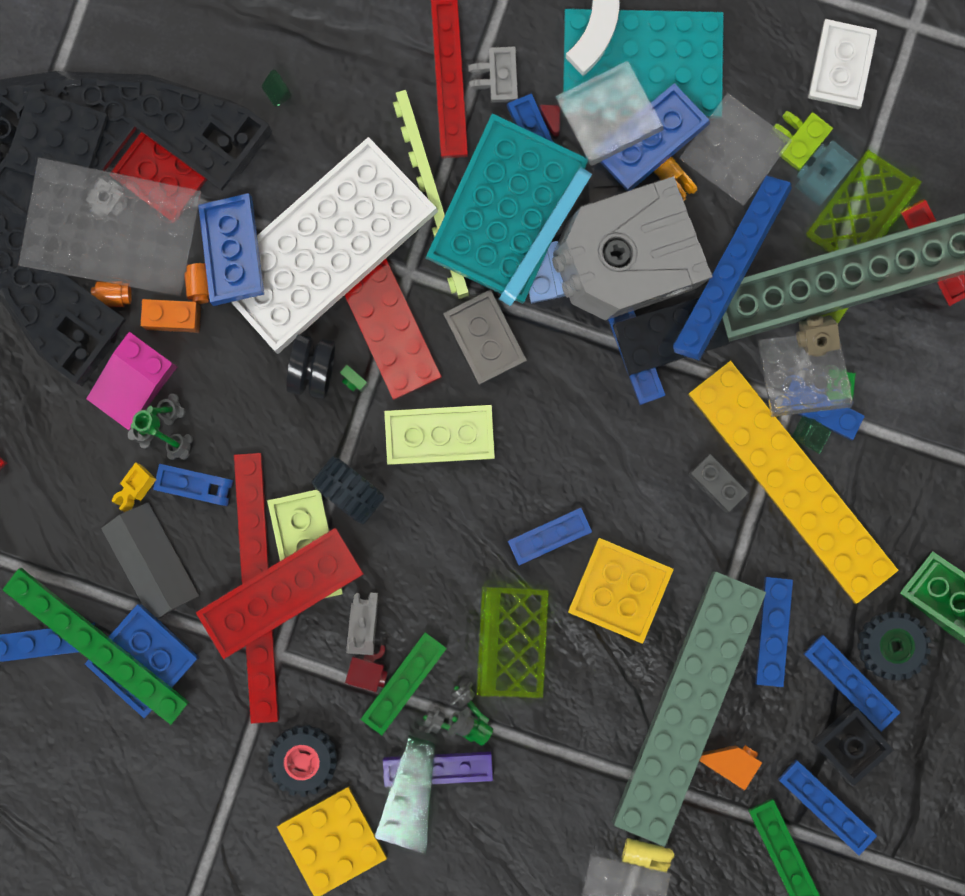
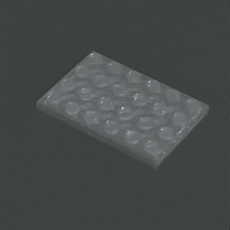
(109, 227)

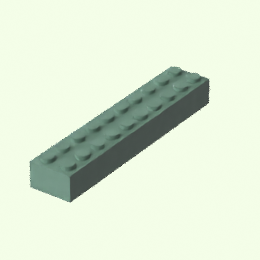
(847, 277)
(688, 708)

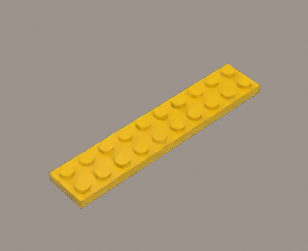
(793, 482)

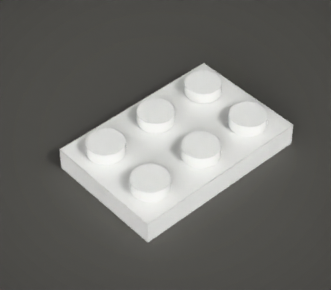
(842, 64)

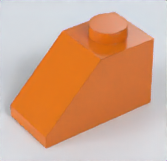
(733, 763)

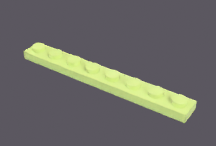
(425, 181)

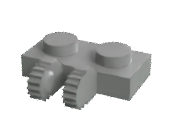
(502, 74)

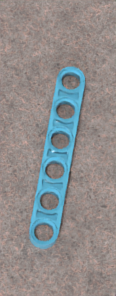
(545, 236)

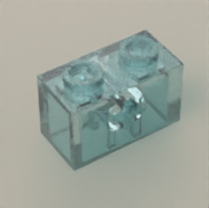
(838, 164)

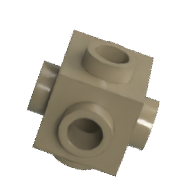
(818, 335)

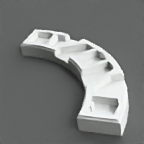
(596, 36)

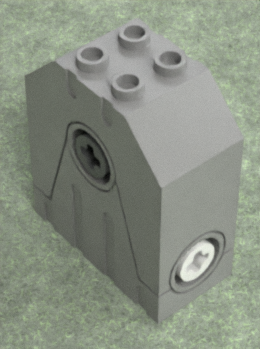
(630, 251)

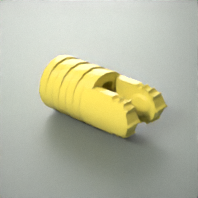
(647, 855)

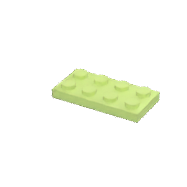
(439, 434)
(298, 522)

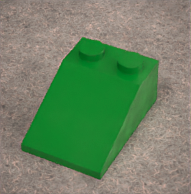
(940, 594)

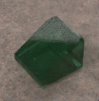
(275, 88)
(811, 434)

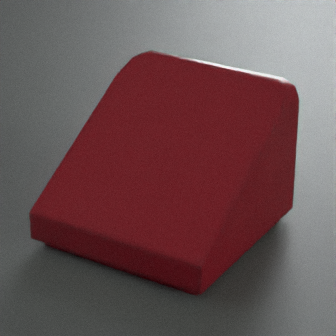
(551, 116)

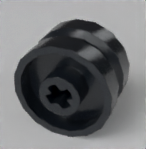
(308, 366)

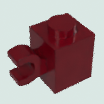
(367, 673)

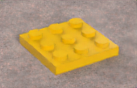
(620, 590)
(332, 842)

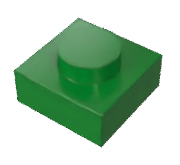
(353, 380)

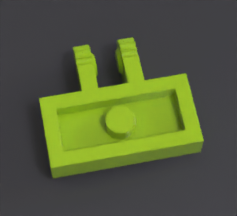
(805, 140)

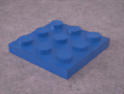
(153, 647)

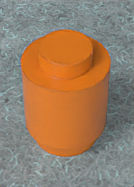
(196, 283)
(112, 294)

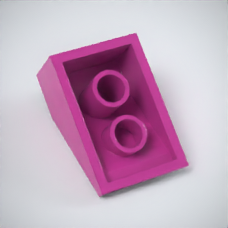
(130, 380)

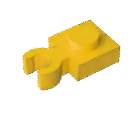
(136, 485)

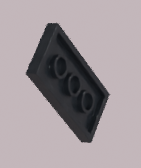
(650, 338)

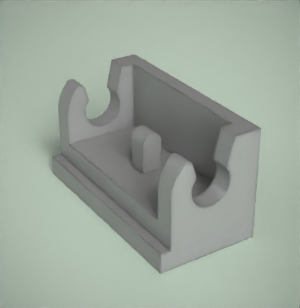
(362, 625)

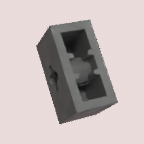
(718, 483)

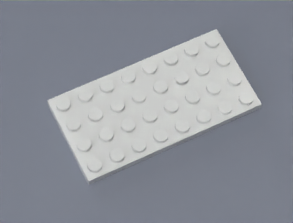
(332, 242)

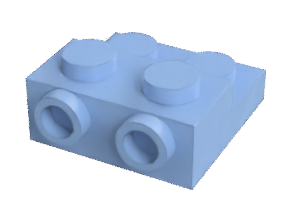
(547, 282)

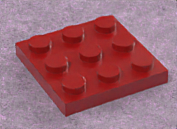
(152, 162)

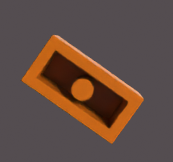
(170, 315)

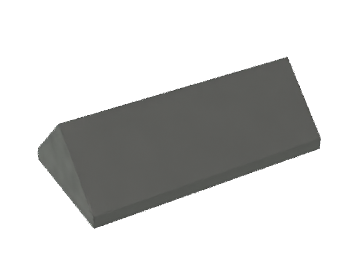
(150, 561)

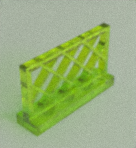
(886, 217)
(489, 645)

